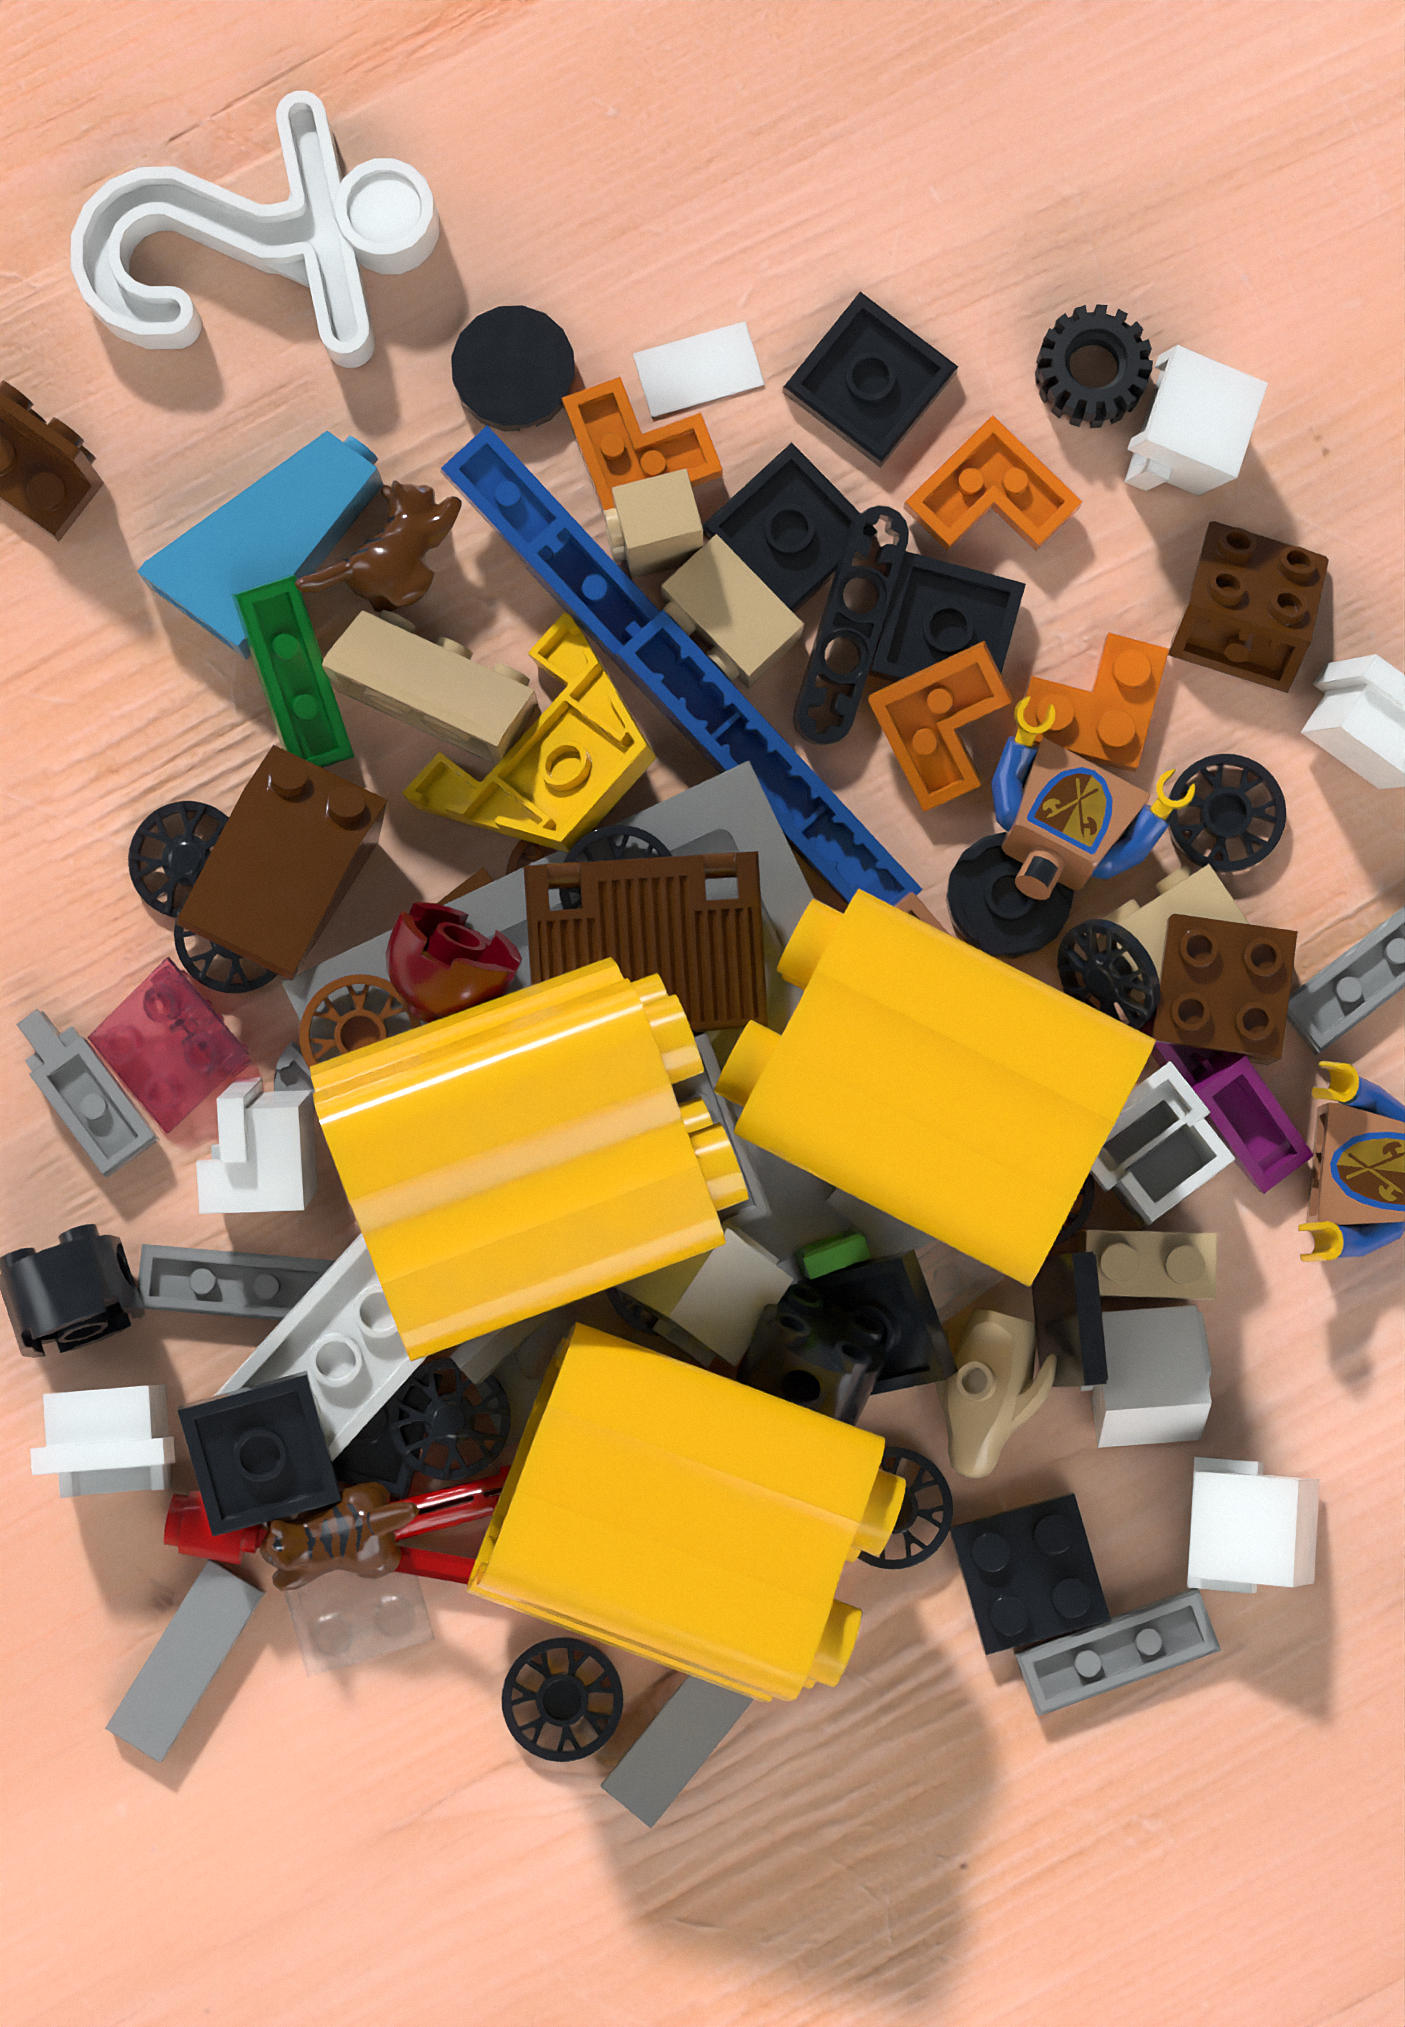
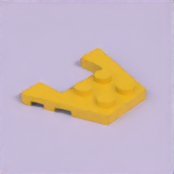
(562, 769)

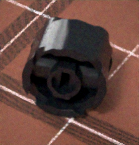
(69, 1291)
(815, 1354)

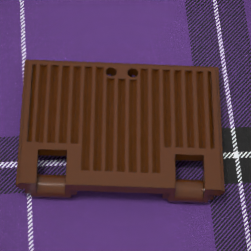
(658, 921)

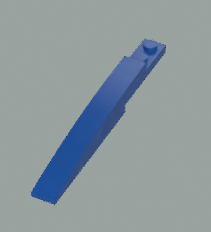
(671, 668)

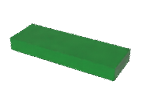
(292, 672)

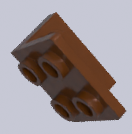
(43, 466)
(1250, 607)
(1225, 987)

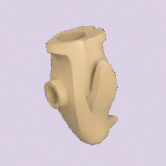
(991, 1389)

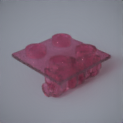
(169, 1045)

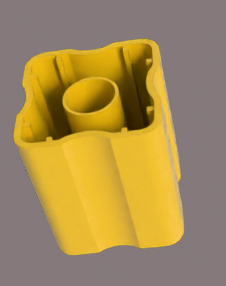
(934, 1082)
(526, 1153)
(687, 1519)

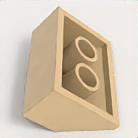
(431, 685)

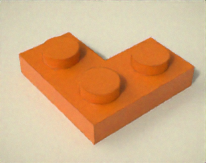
(621, 454)
(995, 474)
(1115, 716)
(923, 719)

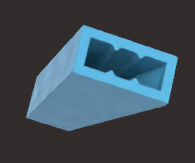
(266, 533)

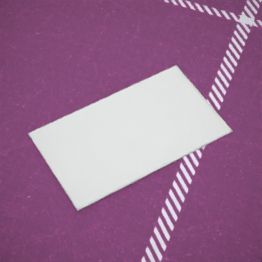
(698, 369)

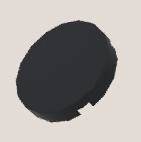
(513, 368)
(993, 911)

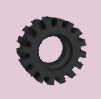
(1100, 330)

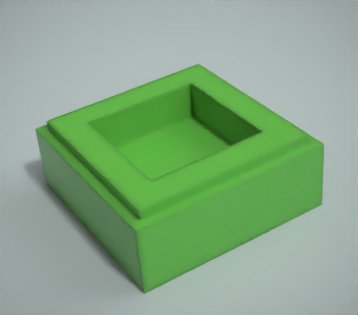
(832, 1254)

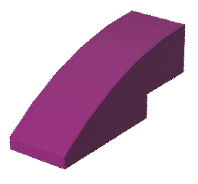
(1240, 1110)

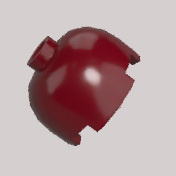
(445, 965)

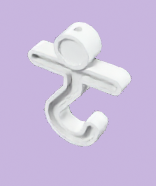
(317, 237)

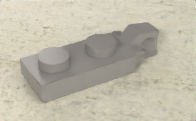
(85, 1094)

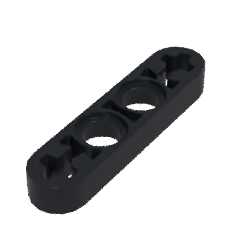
(857, 628)

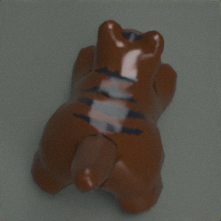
(392, 564)
(341, 1535)

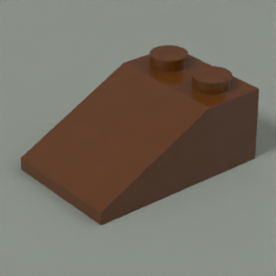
(283, 862)

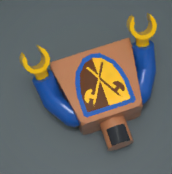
(1069, 814)
(1355, 1168)

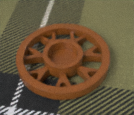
(356, 1027)

